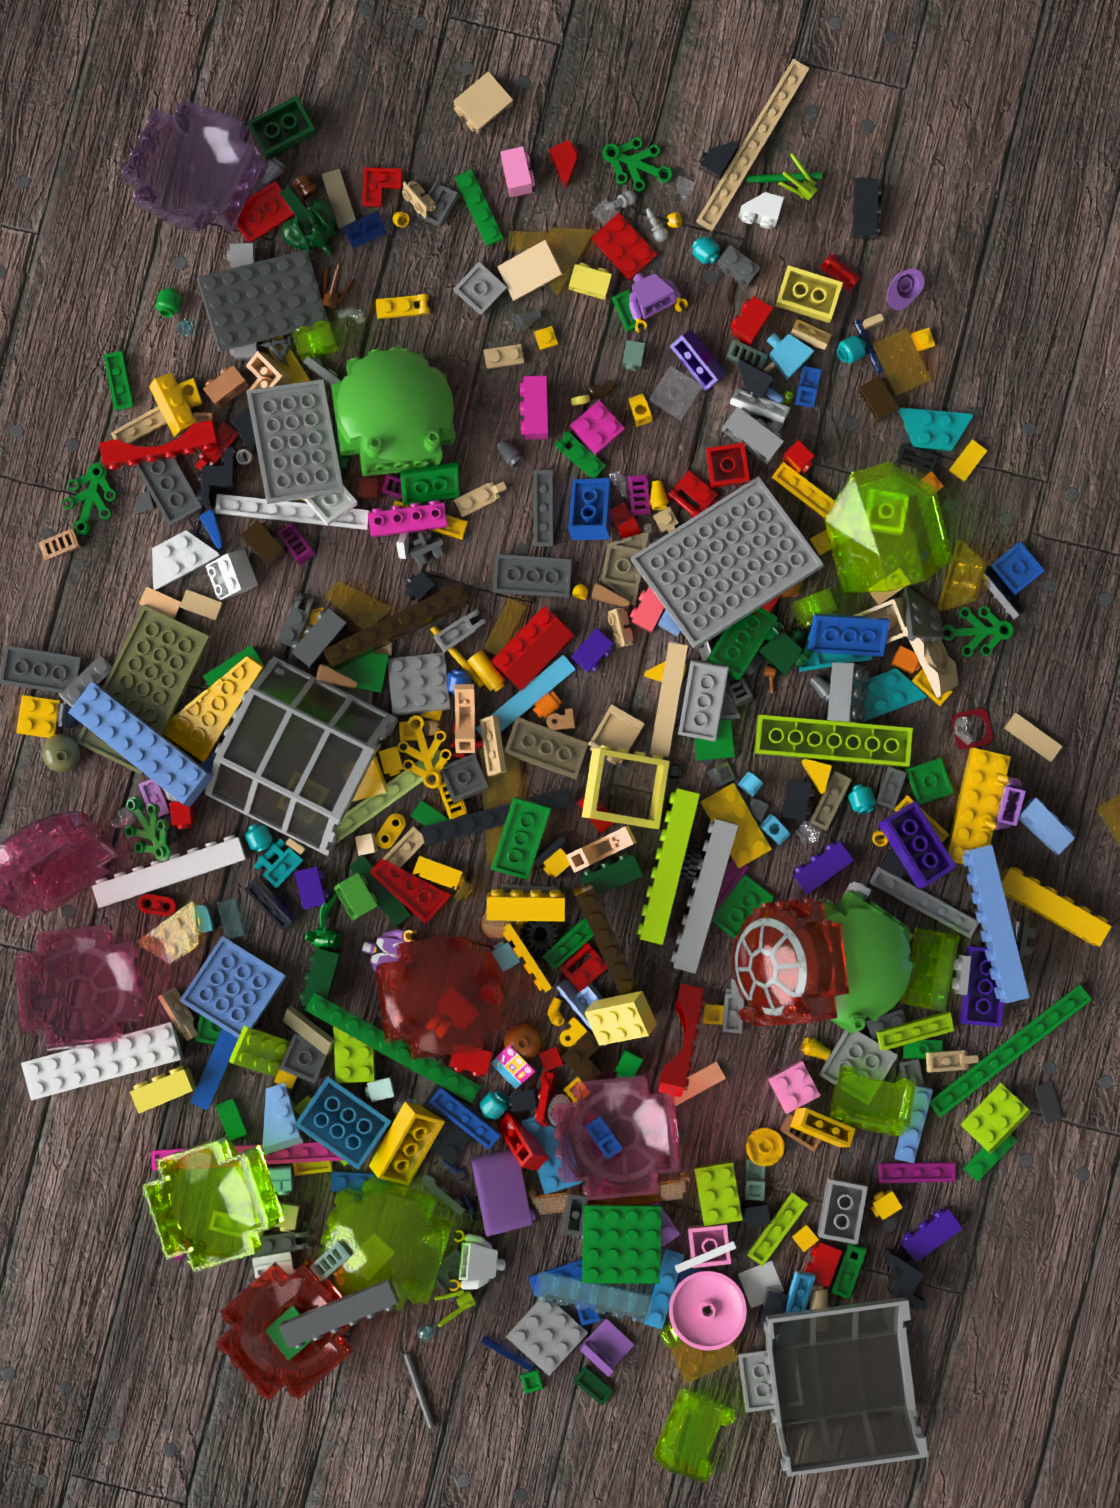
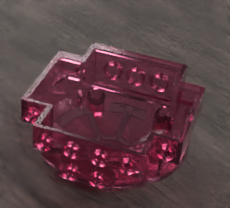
(51, 862)
(78, 988)
(639, 1121)

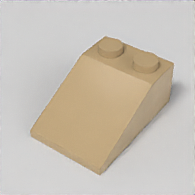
(895, 612)

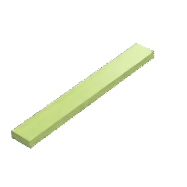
(373, 805)

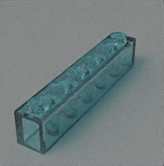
(593, 1295)

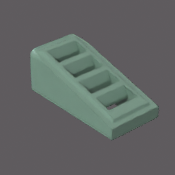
(735, 344)
(321, 1268)

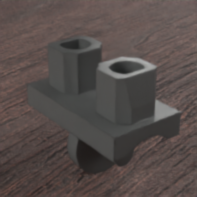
(419, 551)
(1021, 932)

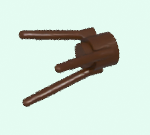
(331, 298)

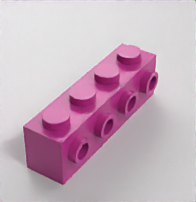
(407, 520)

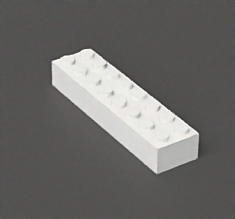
(103, 1062)

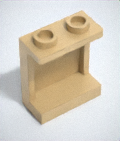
(482, 102)
(616, 731)

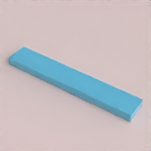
(533, 692)

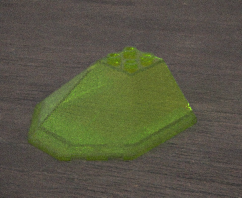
(886, 531)

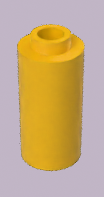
(486, 671)

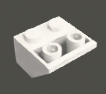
(762, 210)
(231, 574)

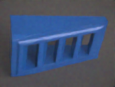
(210, 522)

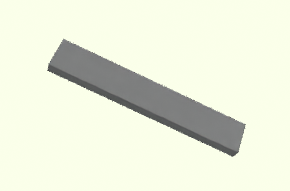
(924, 902)

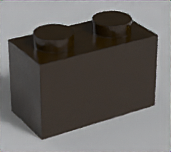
(878, 398)

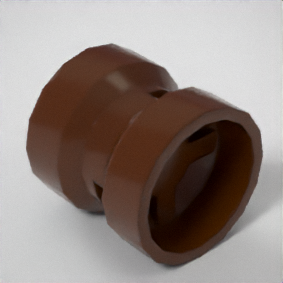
(305, 186)

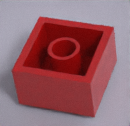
(751, 321)
(727, 465)

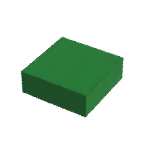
(531, 1381)

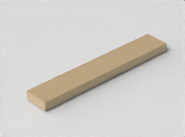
(668, 699)

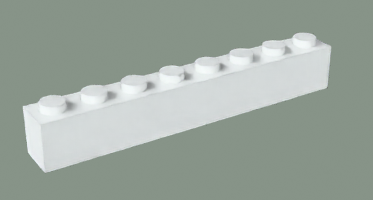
(169, 872)

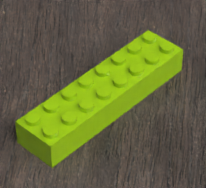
(833, 741)
(669, 866)

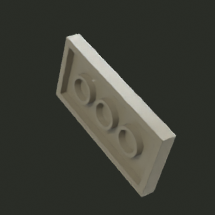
(546, 748)

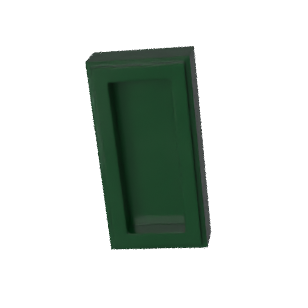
(593, 1385)

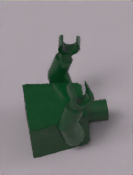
(783, 650)

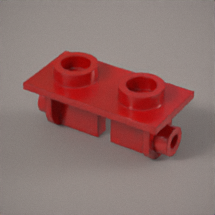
(839, 271)

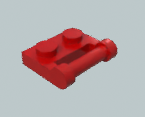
(695, 490)
(587, 971)

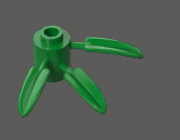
(322, 936)

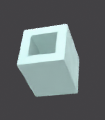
(380, 1089)

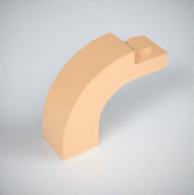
(465, 718)
(601, 848)

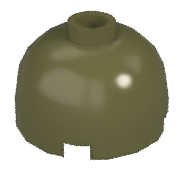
(61, 752)

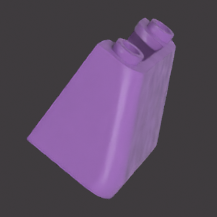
(501, 1192)

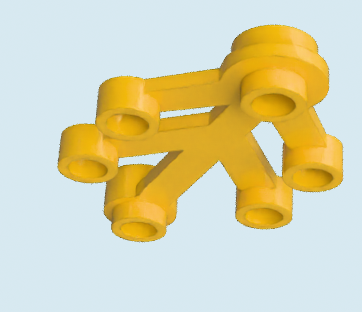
(425, 755)

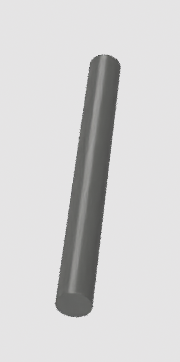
(419, 1390)

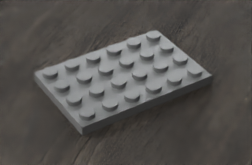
(295, 441)

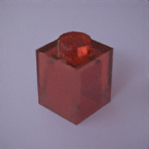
(368, 488)

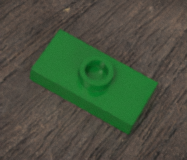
(919, 1048)

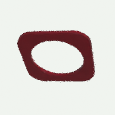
(988, 734)

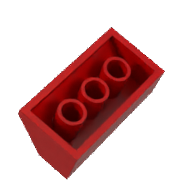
(532, 648)

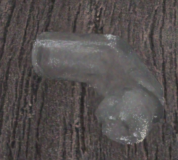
(960, 729)

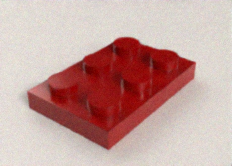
(263, 213)
(623, 246)

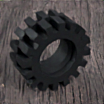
(690, 864)
(546, 942)

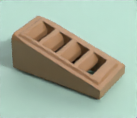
(74, 539)
(605, 595)
(331, 676)
(785, 1128)

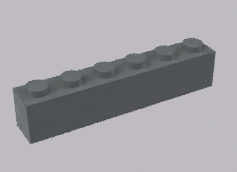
(339, 1313)

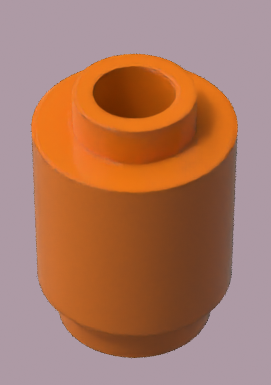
(547, 705)

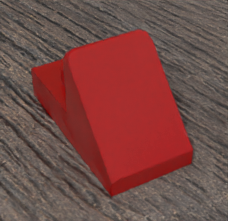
(624, 521)

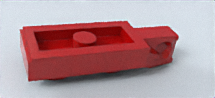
(226, 437)
(544, 1096)

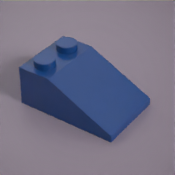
(590, 509)

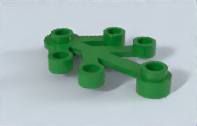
(633, 162)
(89, 496)
(980, 631)
(161, 849)

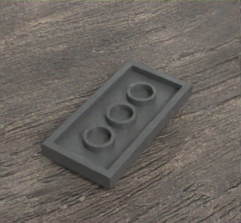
(169, 489)
(532, 576)
(38, 669)

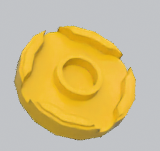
(765, 1147)

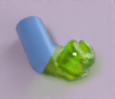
(781, 399)

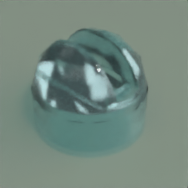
(184, 328)
(425, 1333)

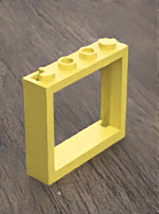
(594, 781)

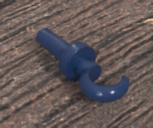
(453, 1169)
(470, 1207)

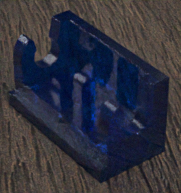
(364, 229)

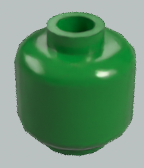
(168, 302)

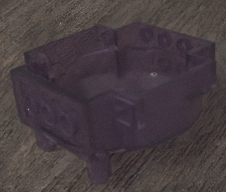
(193, 167)

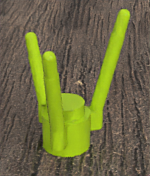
(806, 189)
(464, 1302)

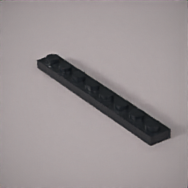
(489, 818)

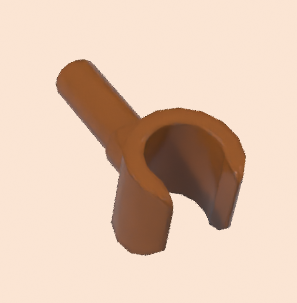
(770, 672)

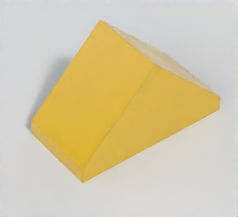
(818, 773)

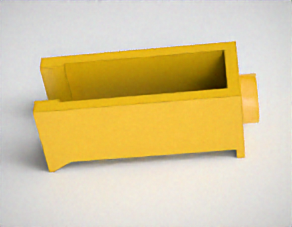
(438, 873)

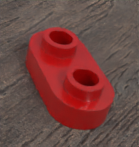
(157, 905)

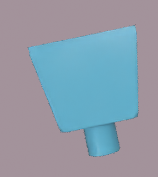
(788, 354)

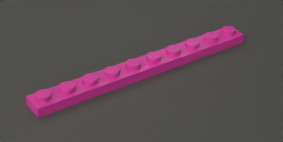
(302, 1152)

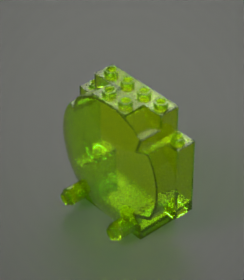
(212, 1203)
(389, 1237)

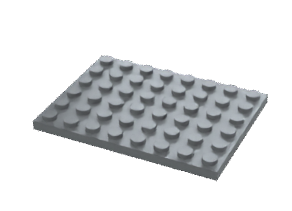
(726, 562)

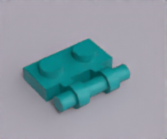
(282, 867)

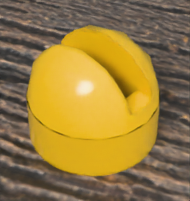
(400, 219)
(675, 220)
(580, 592)
(879, 841)

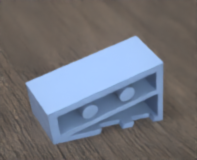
(1045, 825)

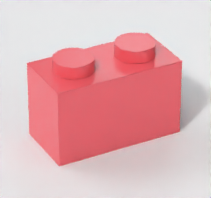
(648, 611)

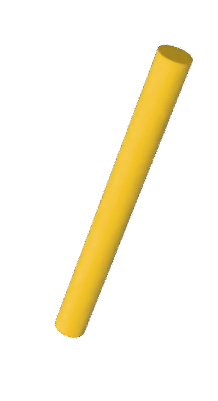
(461, 660)

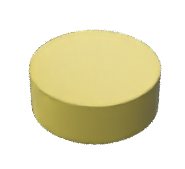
(580, 400)

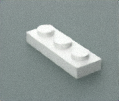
(760, 406)

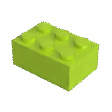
(353, 1059)
(995, 1118)
(718, 1193)

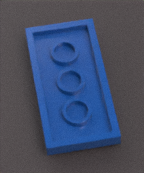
(848, 634)

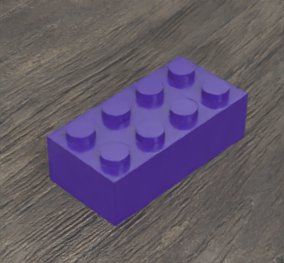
(917, 845)
(980, 1003)

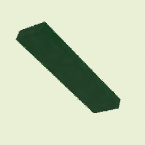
(386, 900)

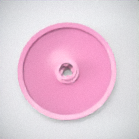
(712, 1329)

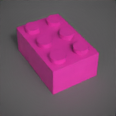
(534, 407)

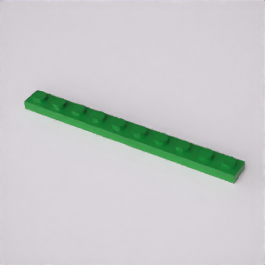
(1009, 1050)
(397, 1051)

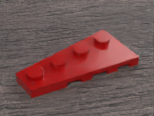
(410, 890)

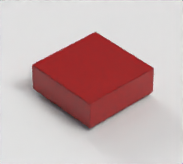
(550, 1058)

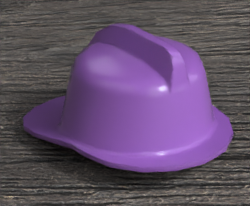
(905, 288)

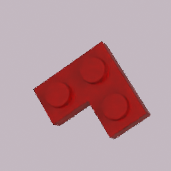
(377, 179)

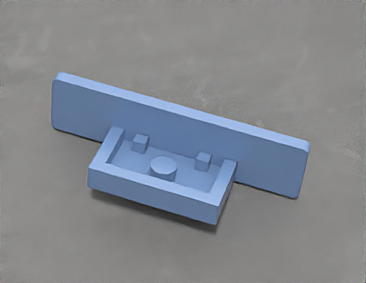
(579, 1000)

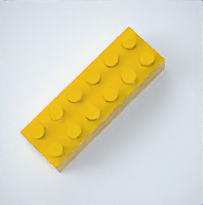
(976, 801)
(1053, 907)

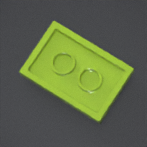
(259, 1051)

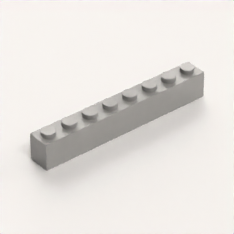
(705, 895)

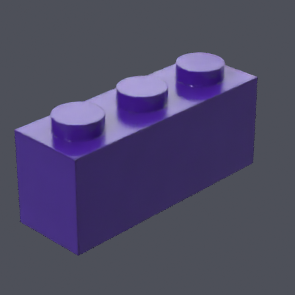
(698, 360)
(822, 867)
(930, 1234)

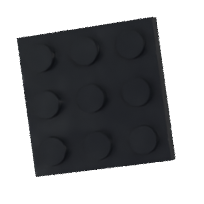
(451, 1138)

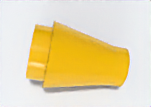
(658, 497)
(815, 1049)

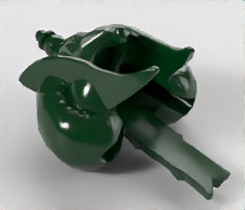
(308, 228)

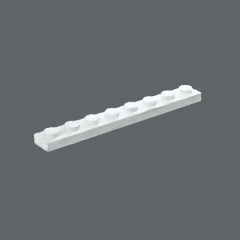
(285, 511)

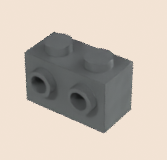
(738, 266)

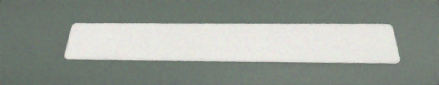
(705, 1257)

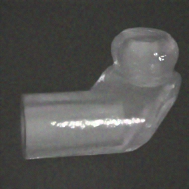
(352, 312)
(621, 482)
(651, 538)

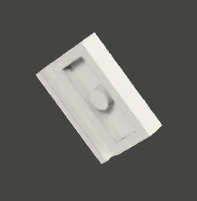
(282, 1259)

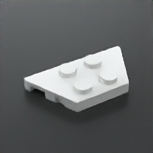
(179, 557)

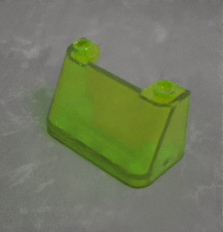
(872, 1103)
(690, 1434)

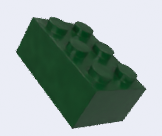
(281, 128)
(613, 875)
(321, 975)

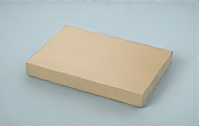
(530, 270)

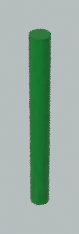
(780, 177)

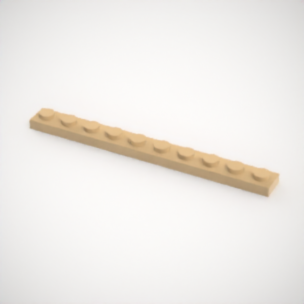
(752, 145)

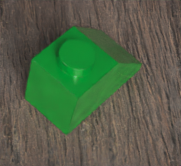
(628, 1064)

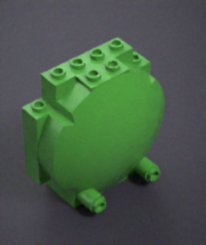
(393, 411)
(874, 957)

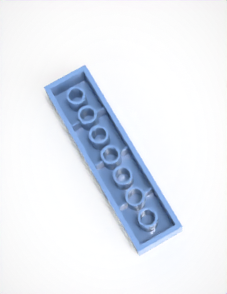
(140, 744)
(996, 924)

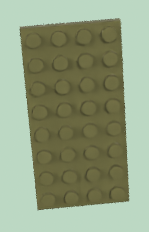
(150, 674)

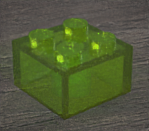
(314, 340)
(820, 603)

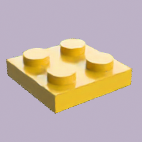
(37, 716)

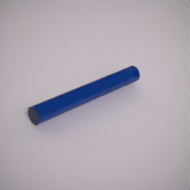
(869, 349)
(507, 1353)

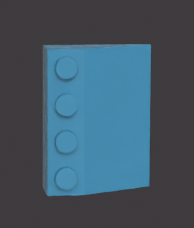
(342, 1123)

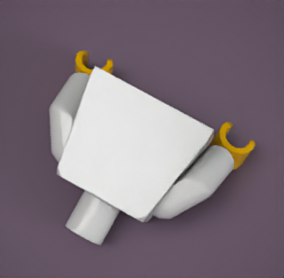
(477, 1262)

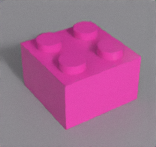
(597, 428)

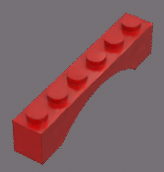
(197, 437)
(687, 1007)

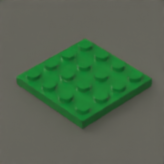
(621, 1243)

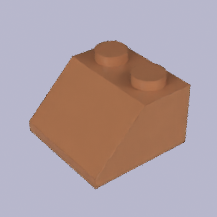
(225, 387)

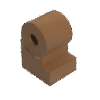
(561, 722)

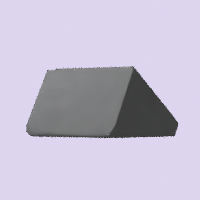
(721, 775)

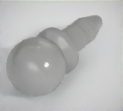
(627, 198)
(660, 233)

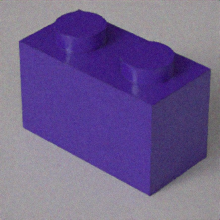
(592, 651)
(311, 887)

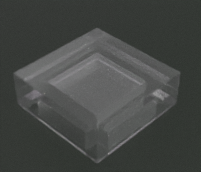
(602, 214)

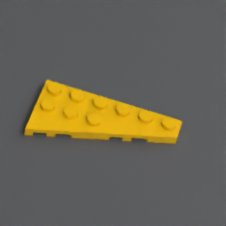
(208, 715)

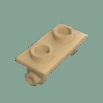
(413, 192)
(617, 619)

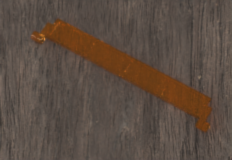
(556, 1202)

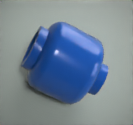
(457, 676)

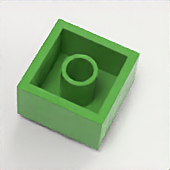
(355, 896)

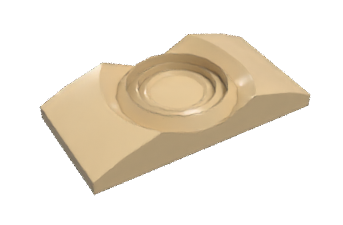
(936, 664)

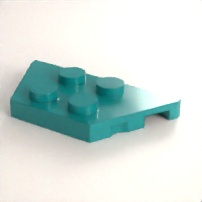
(934, 428)
(825, 660)
(888, 693)

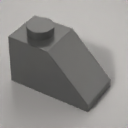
(573, 1216)

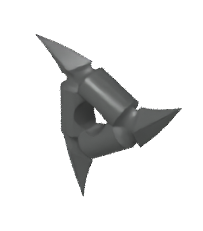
(282, 342)

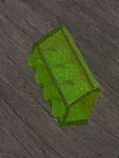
(933, 969)

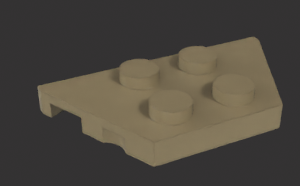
(618, 568)

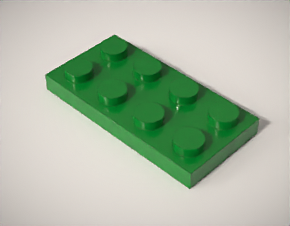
(742, 641)
(520, 838)

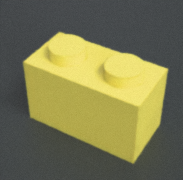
(590, 281)

